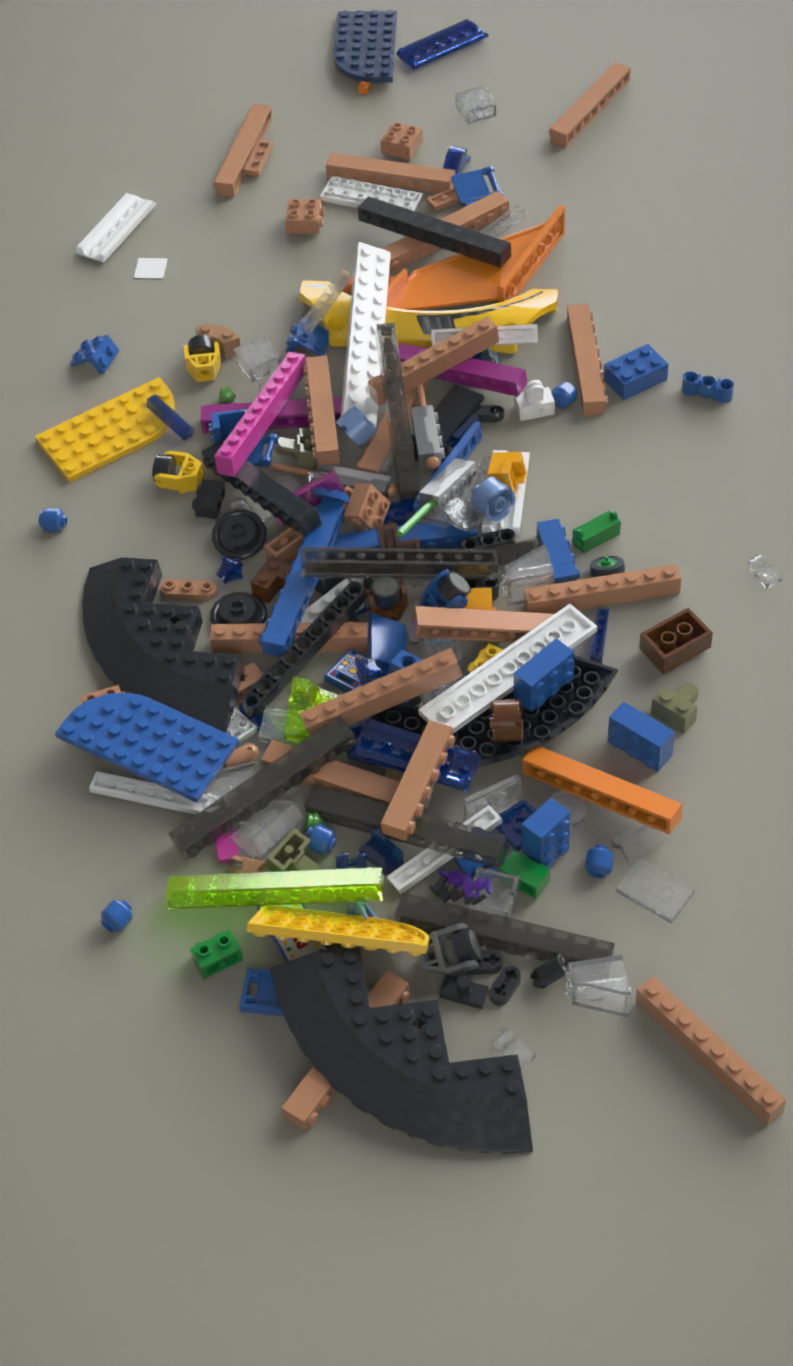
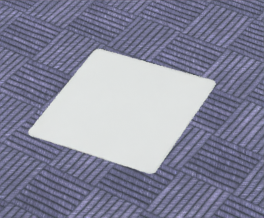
(150, 268)

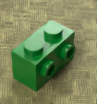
(533, 875)
(216, 954)

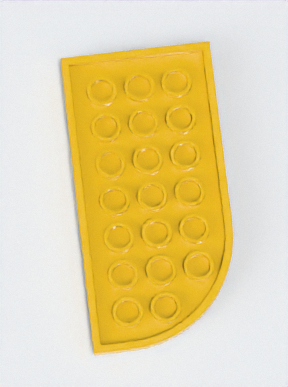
(106, 431)
(338, 928)

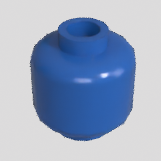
(565, 394)
(52, 520)
(321, 839)
(599, 861)
(116, 916)

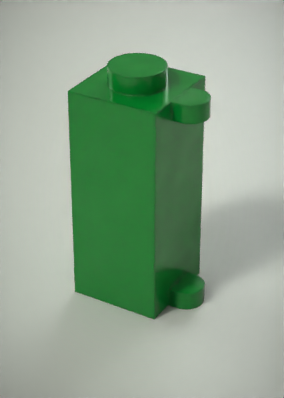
(596, 531)

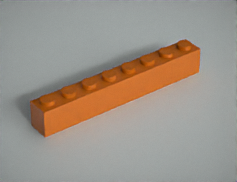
(602, 789)

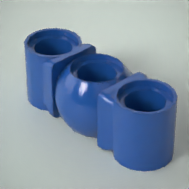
(707, 387)

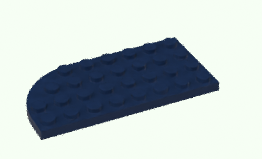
(366, 45)

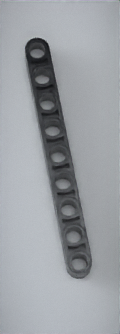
(302, 657)

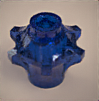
(230, 569)

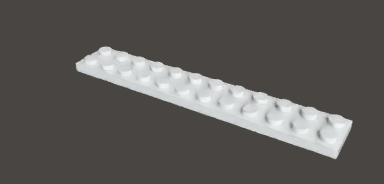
(366, 311)

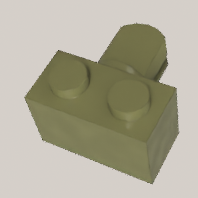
(299, 449)
(676, 708)
(291, 854)

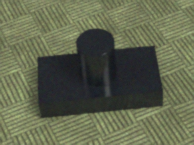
(464, 991)

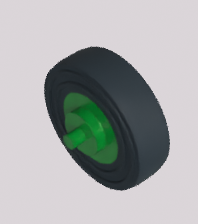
(607, 566)

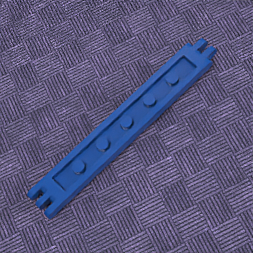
(461, 450)

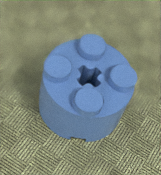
(356, 426)
(493, 499)

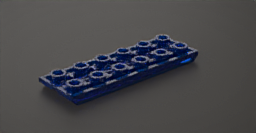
(441, 43)
(395, 747)

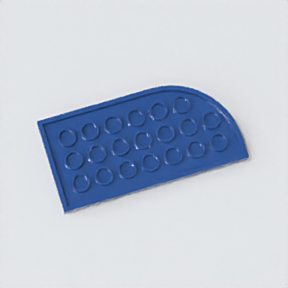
(150, 741)

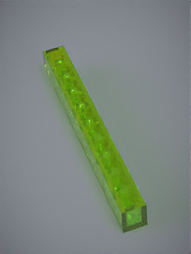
(275, 888)

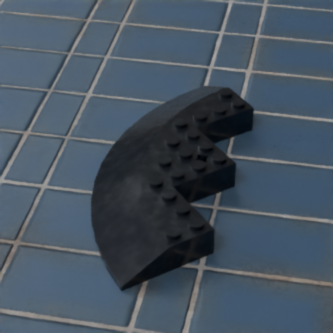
(152, 645)
(539, 726)
(397, 1059)

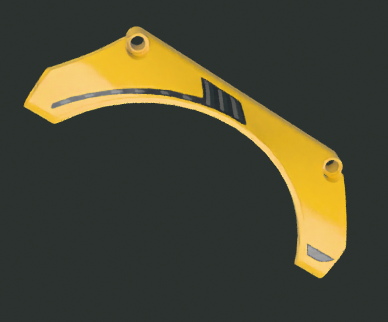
(415, 326)

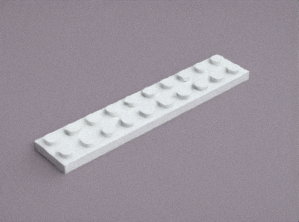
(495, 677)

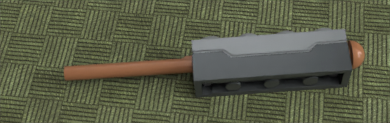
(426, 433)
(347, 476)

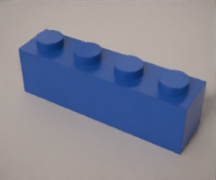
(553, 536)

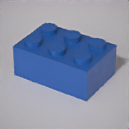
(635, 371)
(544, 674)
(640, 736)
(546, 833)

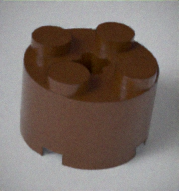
(506, 720)

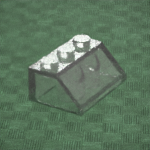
(267, 829)

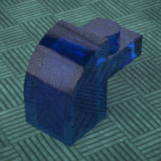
(456, 159)

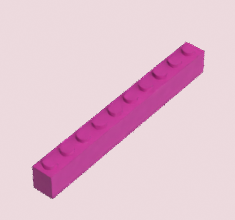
(260, 415)

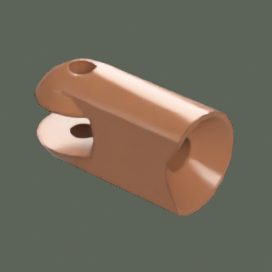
(243, 755)
(248, 865)

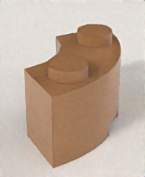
(226, 338)

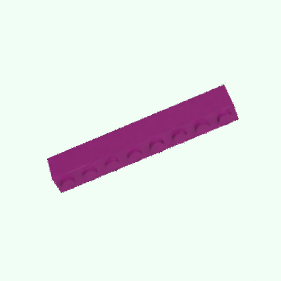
(477, 373)
(292, 415)

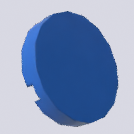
(319, 492)

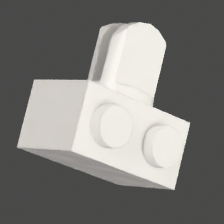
(534, 402)

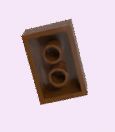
(675, 640)

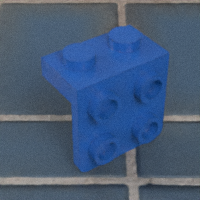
(315, 342)
(98, 352)
(223, 424)

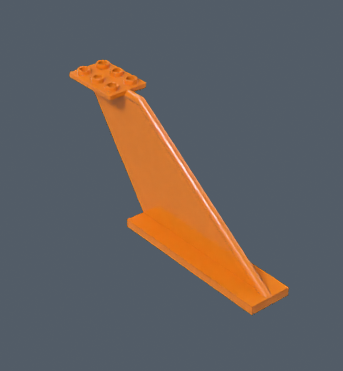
(470, 281)

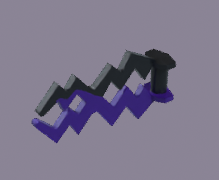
(457, 880)

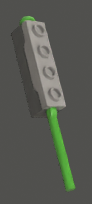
(442, 489)

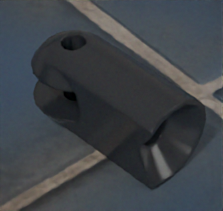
(489, 413)
(549, 972)

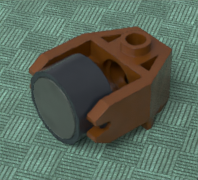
(387, 597)

